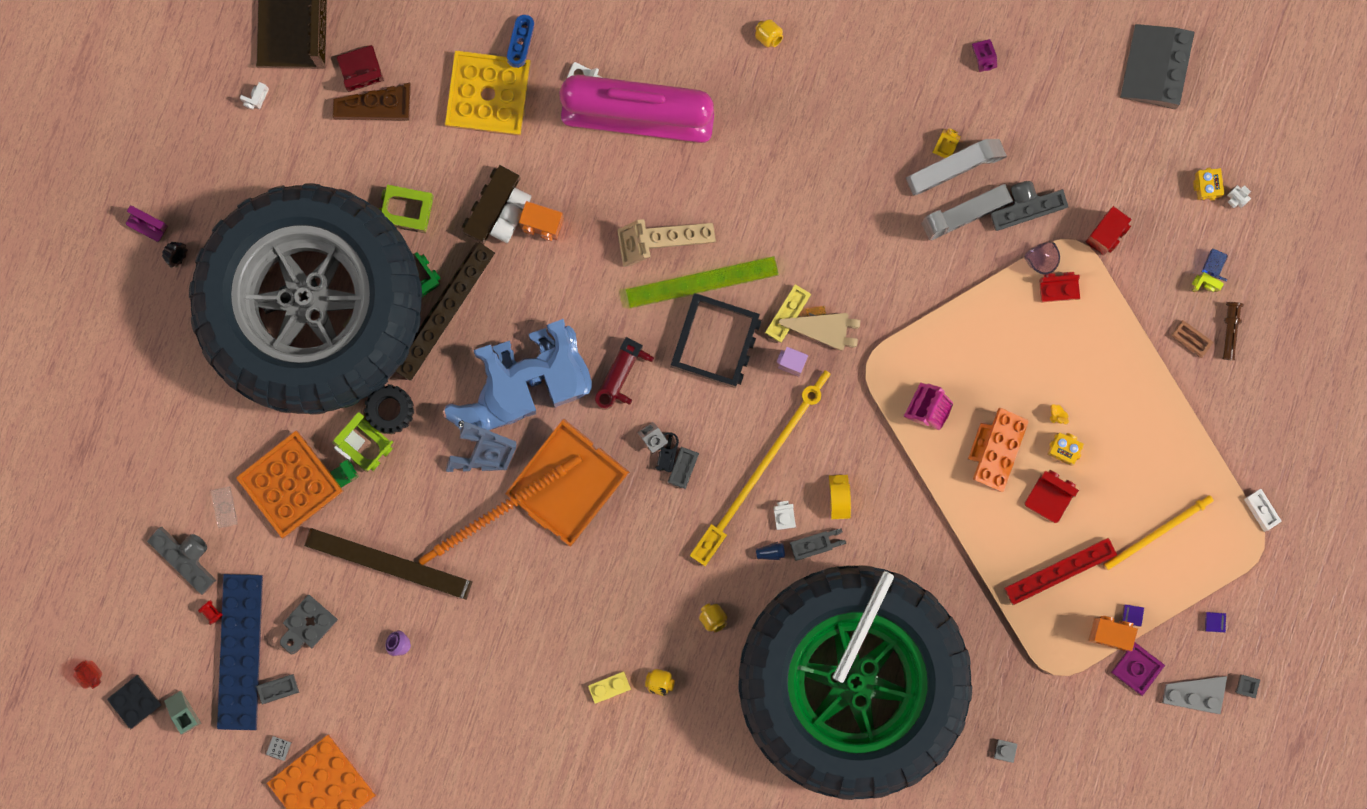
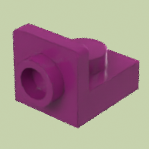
(985, 55)

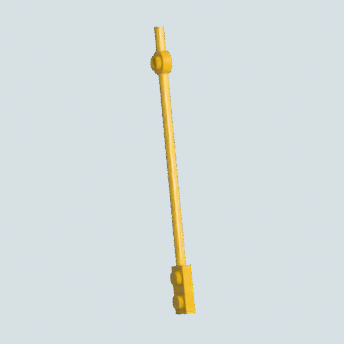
(714, 535)

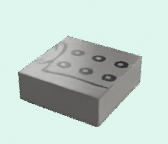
(278, 748)

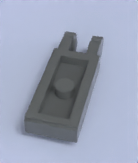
(815, 544)

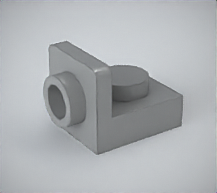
(653, 437)

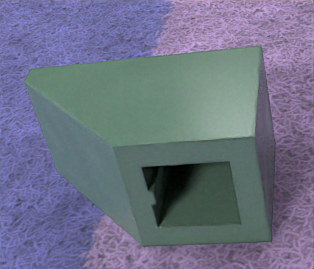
(182, 713)

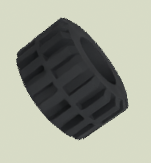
(397, 424)

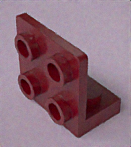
(360, 68)

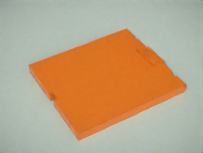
(578, 496)

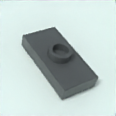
(683, 467)
(277, 689)

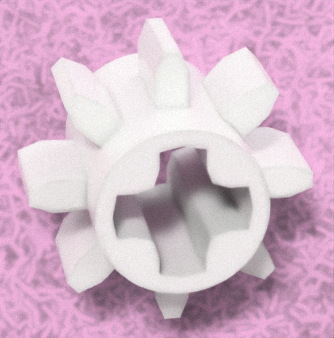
(1239, 196)

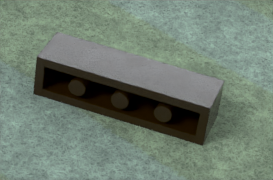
(491, 204)

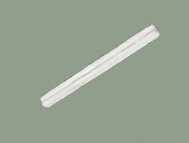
(863, 627)

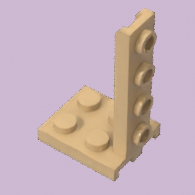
(637, 240)

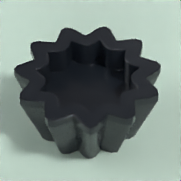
(174, 253)

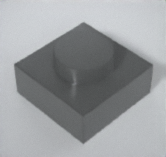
(1247, 686)

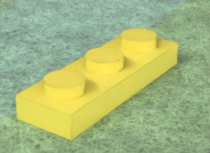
(790, 309)

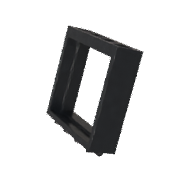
(744, 358)

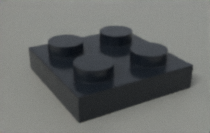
(134, 702)

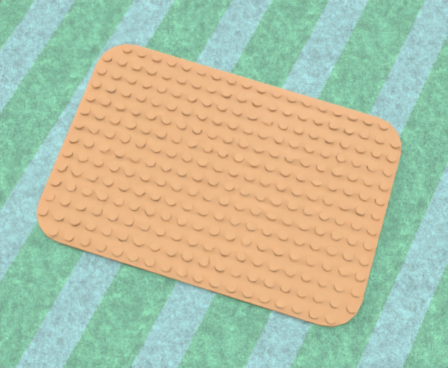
(1137, 466)

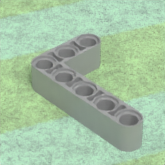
(983, 152)
(941, 223)

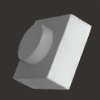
(1005, 751)

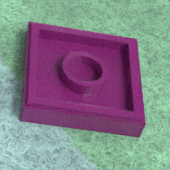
(1138, 669)

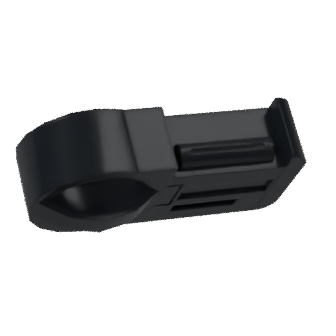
(667, 455)

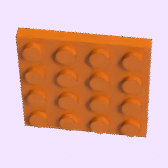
(289, 484)
(321, 780)

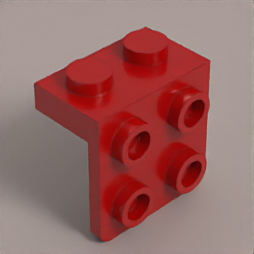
(1051, 496)

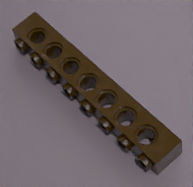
(445, 308)

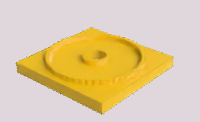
(470, 77)

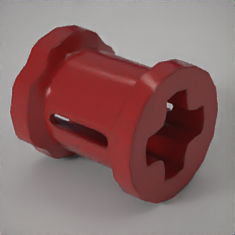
(210, 612)

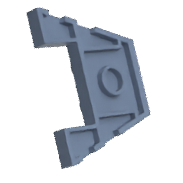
(490, 451)

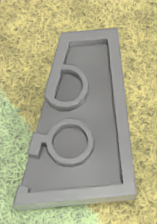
(1198, 694)

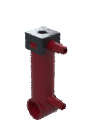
(619, 371)

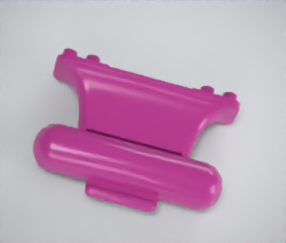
(637, 108)

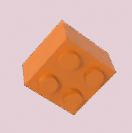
(541, 221)
(1113, 634)

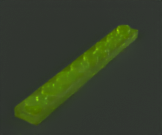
(702, 282)

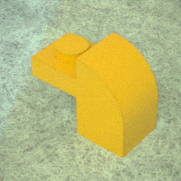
(840, 497)

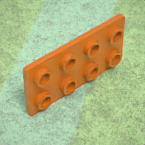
(997, 448)

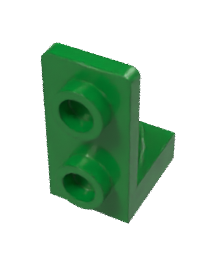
(428, 285)
(345, 473)

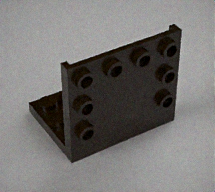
(291, 34)

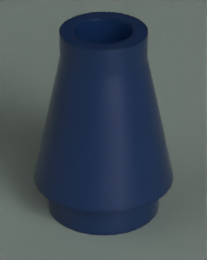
(771, 552)

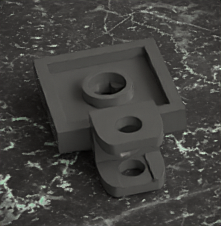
(305, 634)

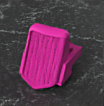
(929, 406)

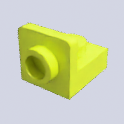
(1210, 283)

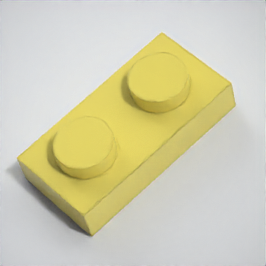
(609, 687)

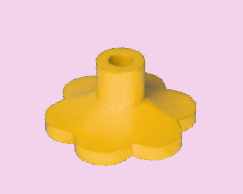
(1058, 415)

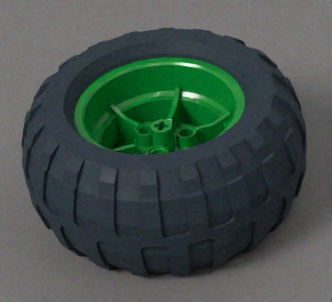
(879, 758)

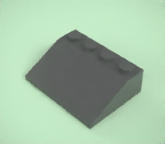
(1157, 65)

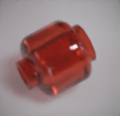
(87, 674)

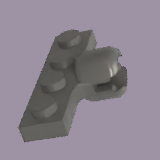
(1028, 206)
(184, 557)

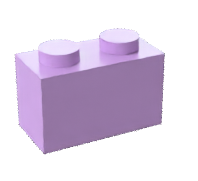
(792, 361)

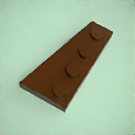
(375, 105)

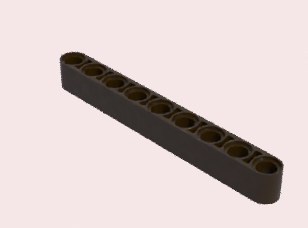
(388, 563)

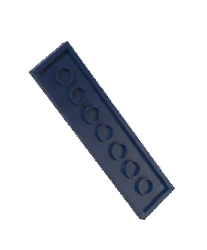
(240, 652)

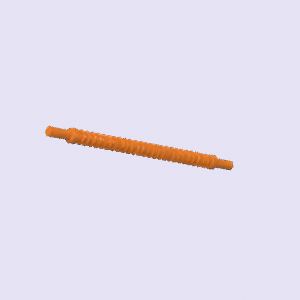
(561, 470)

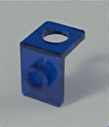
(1215, 263)

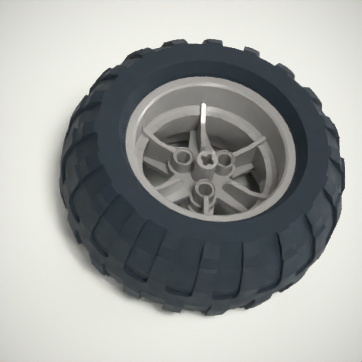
(267, 232)

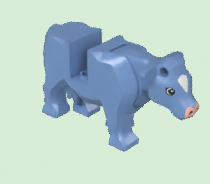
(506, 392)

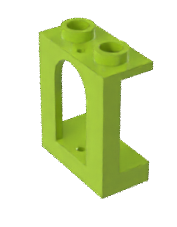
(395, 191)
(383, 443)

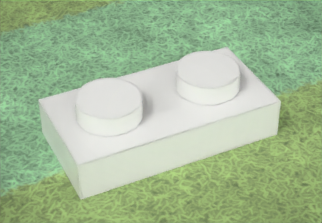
(1262, 510)

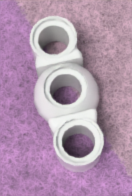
(510, 215)

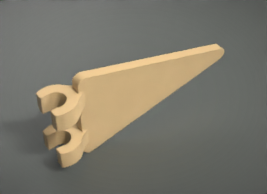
(825, 328)

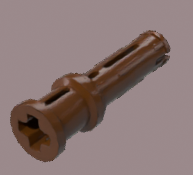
(1232, 321)

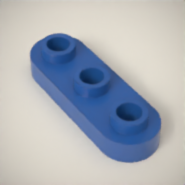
(520, 34)

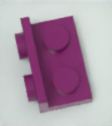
(145, 224)

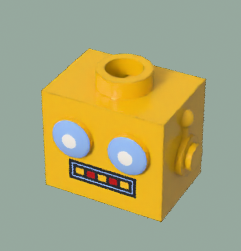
(1208, 184)
(1065, 448)

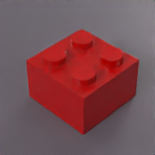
(1110, 228)

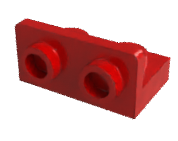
(1059, 288)

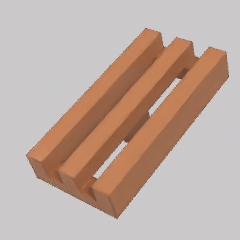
(1193, 340)

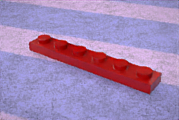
(1060, 571)

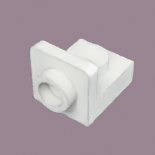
(258, 95)
(784, 515)

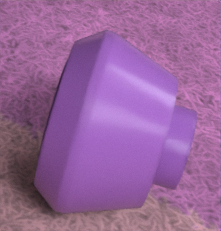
(397, 643)

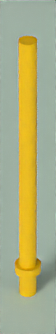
(1200, 505)

